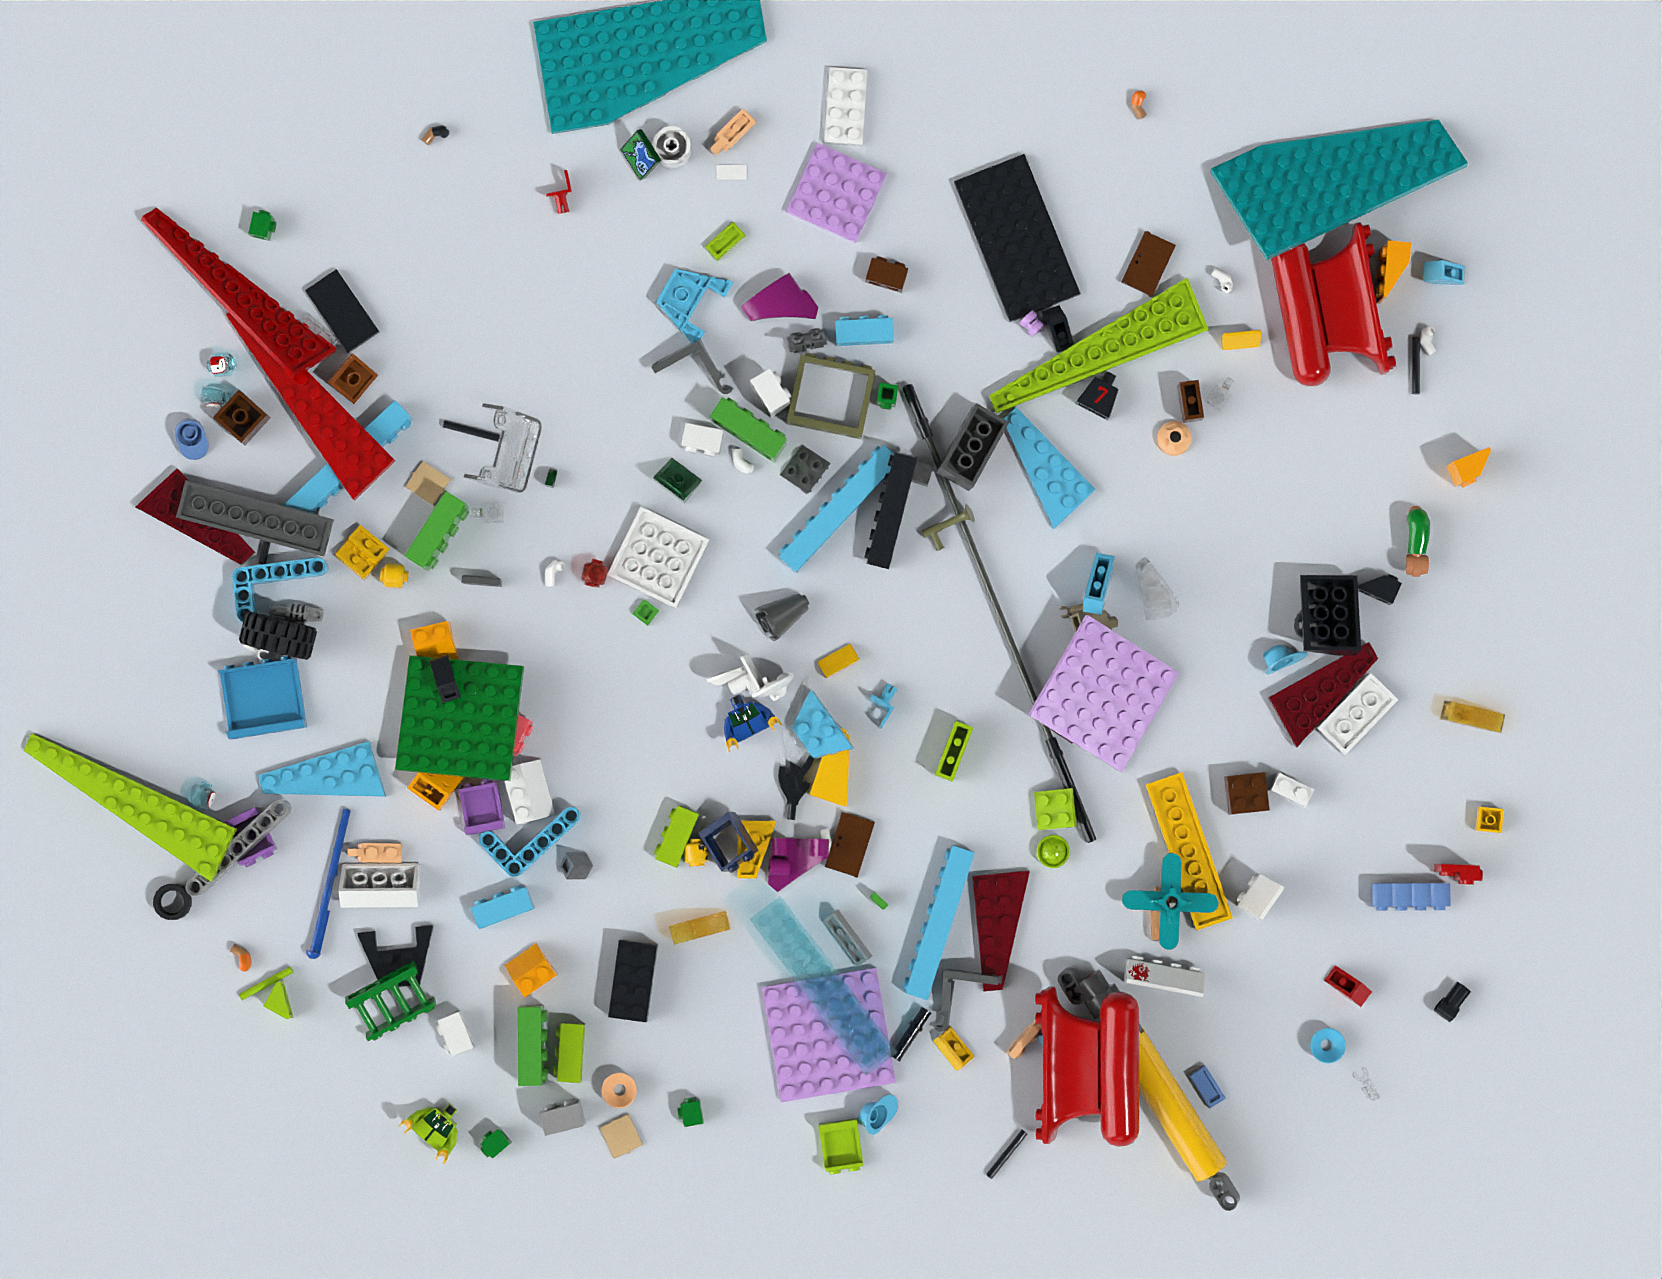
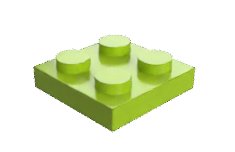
(1055, 809)

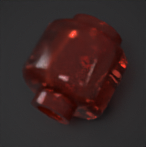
(594, 573)

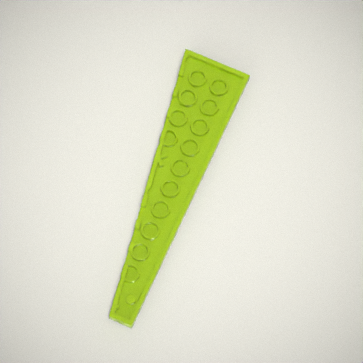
(1146, 329)
(174, 826)

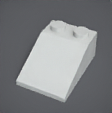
(1259, 896)

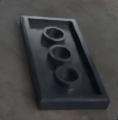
(342, 311)

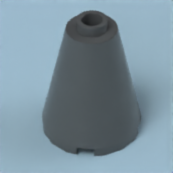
(781, 614)

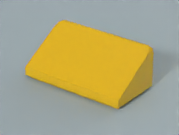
(1241, 340)
(838, 661)
(953, 1048)

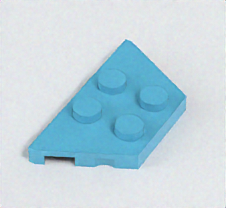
(818, 729)

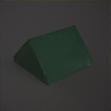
(677, 480)

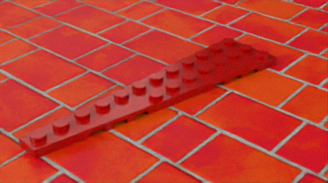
(261, 316)
(340, 439)

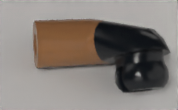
(435, 131)

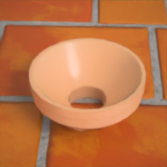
(1165, 443)
(611, 1097)

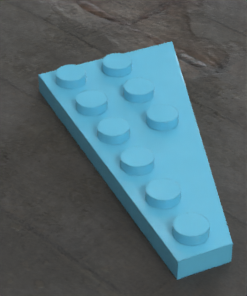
(1051, 474)
(337, 773)

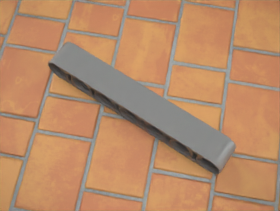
(246, 842)

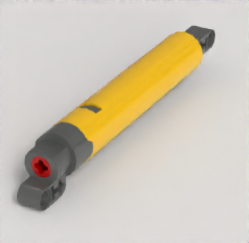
(1162, 1095)

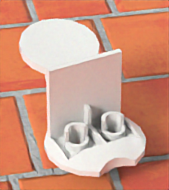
(749, 678)

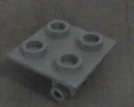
(814, 336)
(805, 469)

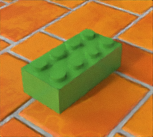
(748, 429)
(437, 531)
(531, 1045)

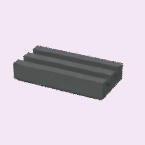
(482, 581)

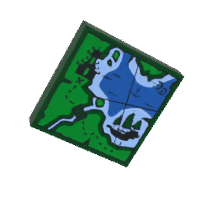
(640, 154)

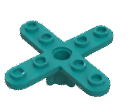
(1157, 901)

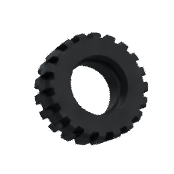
(277, 635)

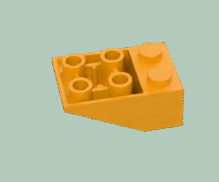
(1394, 260)
(435, 788)

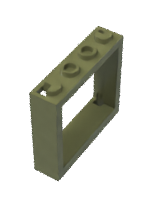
(826, 426)

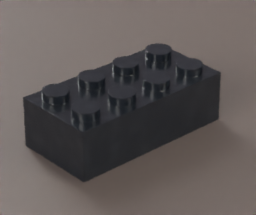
(633, 981)

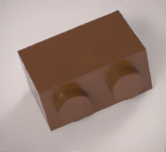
(886, 274)
(1190, 401)

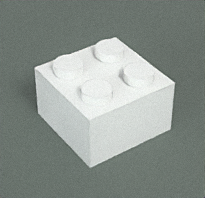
(770, 392)

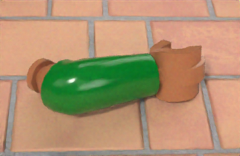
(1418, 541)

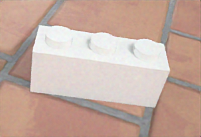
(529, 793)

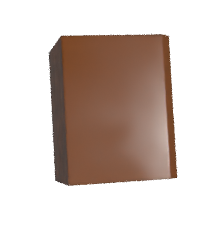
(352, 378)

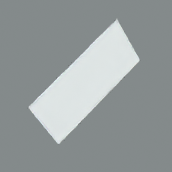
(731, 172)

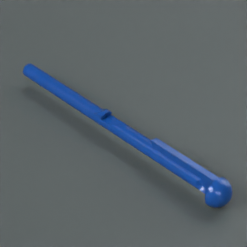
(324, 913)

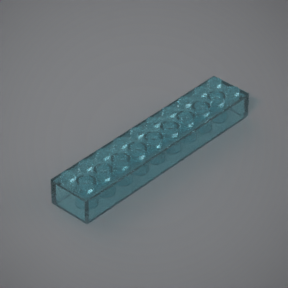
(823, 985)

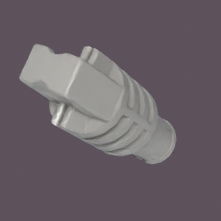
(297, 612)

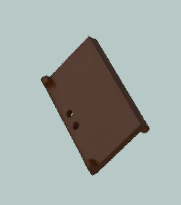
(1147, 269)
(849, 844)

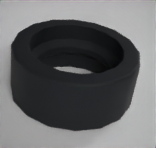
(172, 916)

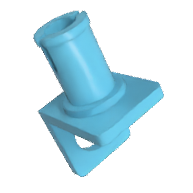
(883, 701)

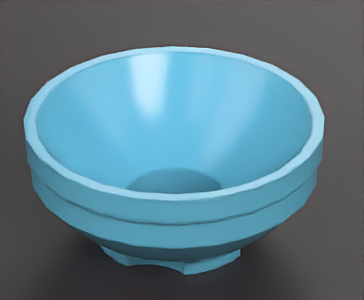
(1337, 1049)

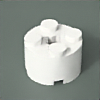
(682, 151)

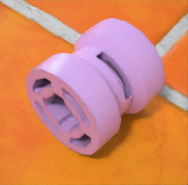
(1036, 326)

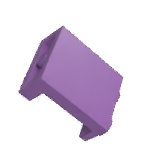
(481, 807)
(262, 849)

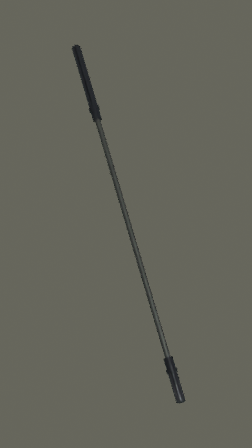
(1051, 742)

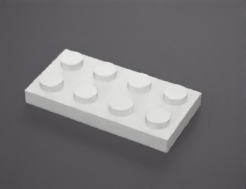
(846, 106)
(1357, 714)

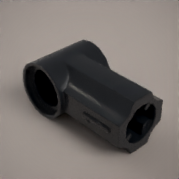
(1449, 1005)

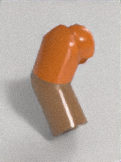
(1136, 104)
(244, 957)

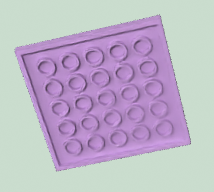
(1103, 693)
(807, 1051)

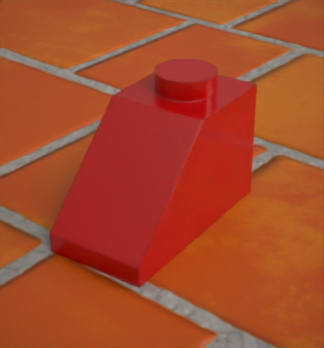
(1348, 986)

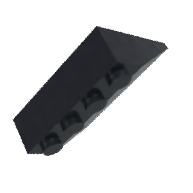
(1330, 614)

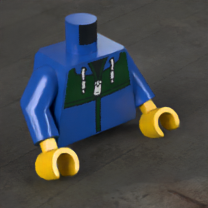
(746, 721)

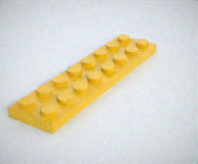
(1186, 839)

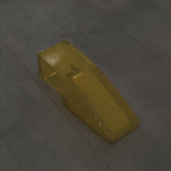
(1472, 716)
(699, 927)

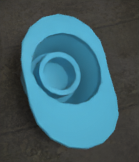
(1280, 657)
(877, 1114)

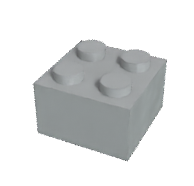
(563, 1117)

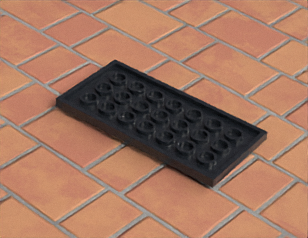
(1017, 237)

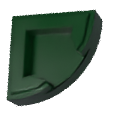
(551, 478)

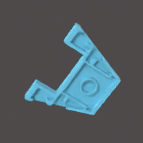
(683, 294)

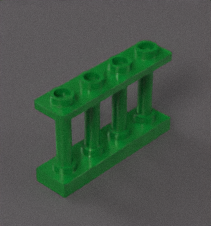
(391, 983)

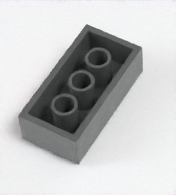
(972, 447)

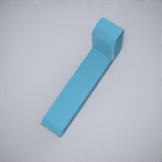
(271, 576)
(532, 845)

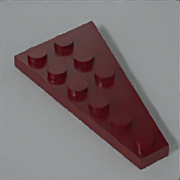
(164, 505)
(1314, 696)
(997, 916)

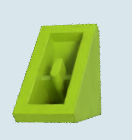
(278, 1001)

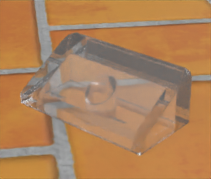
(318, 328)

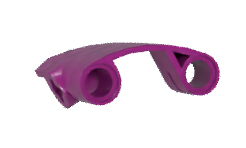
(781, 300)
(793, 858)

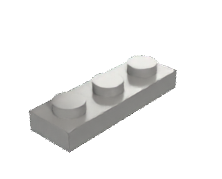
(847, 938)

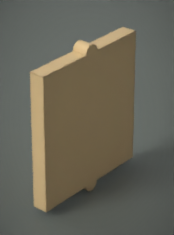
(428, 483)
(621, 1136)

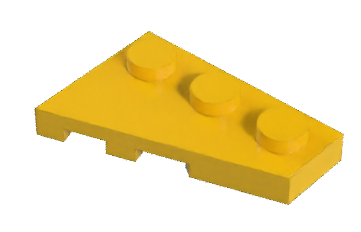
(761, 834)

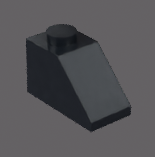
(1058, 328)
(1382, 588)

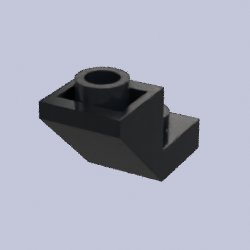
(445, 678)

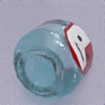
(222, 364)
(215, 395)
(201, 796)

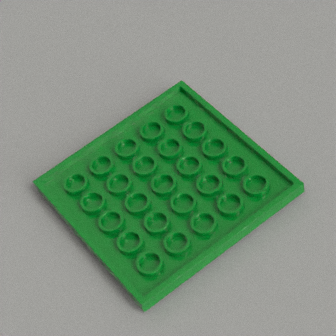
(464, 735)

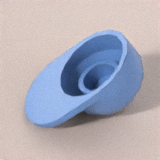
(191, 439)

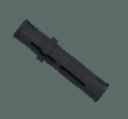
(924, 1015)

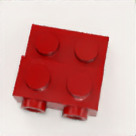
(1463, 873)

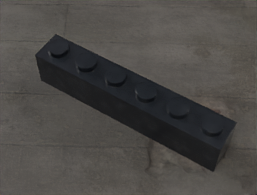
(892, 509)

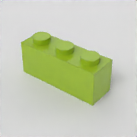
(953, 751)
(676, 836)
(569, 1052)

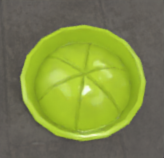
(1053, 851)

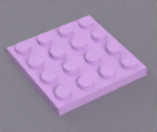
(836, 192)

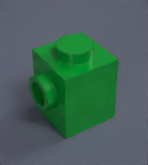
(262, 225)
(887, 395)
(691, 1112)
(494, 1143)

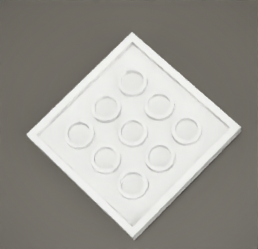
(658, 557)

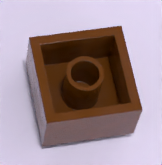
(241, 417)
(1246, 793)

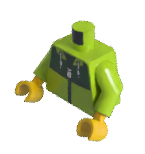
(435, 1128)

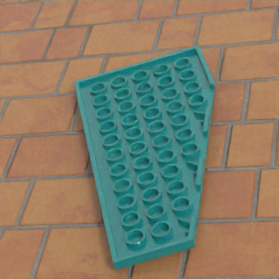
(632, 55)

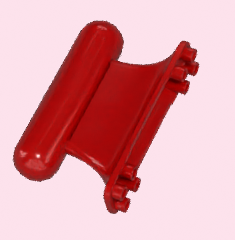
(1330, 308)
(1090, 1067)

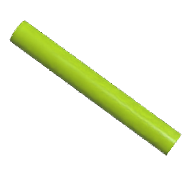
(265, 983)

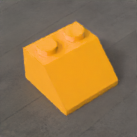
(1468, 468)
(434, 641)
(530, 970)

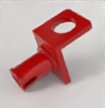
(560, 196)

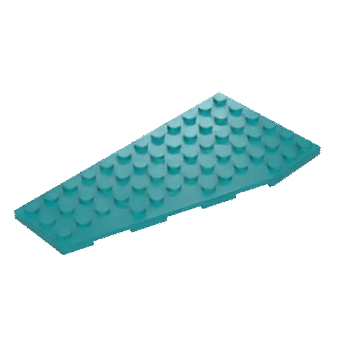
(1320, 183)

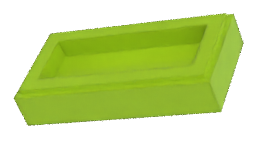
(725, 241)

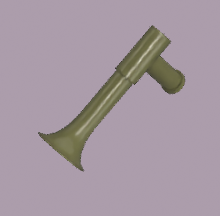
(932, 531)

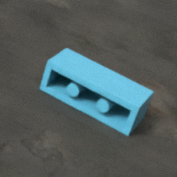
(864, 331)
(1098, 583)
(502, 907)

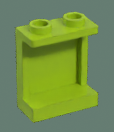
(841, 1146)

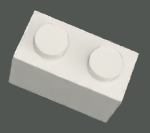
(702, 439)
(1291, 790)
(455, 1034)

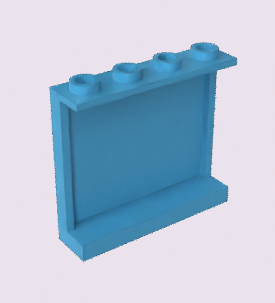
(263, 698)

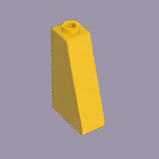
(832, 777)

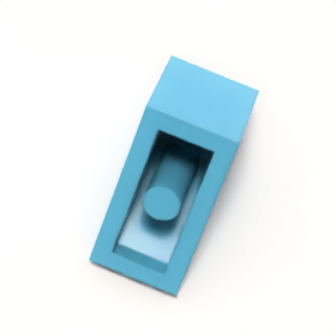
(1443, 273)

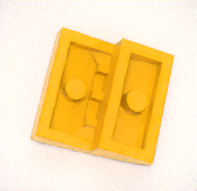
(362, 552)

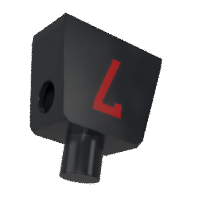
(1099, 396)

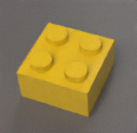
(1489, 819)

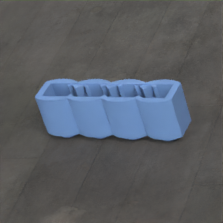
(1410, 895)

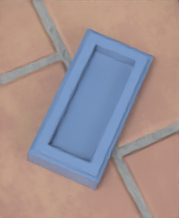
(1207, 1086)

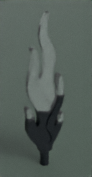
(799, 759)

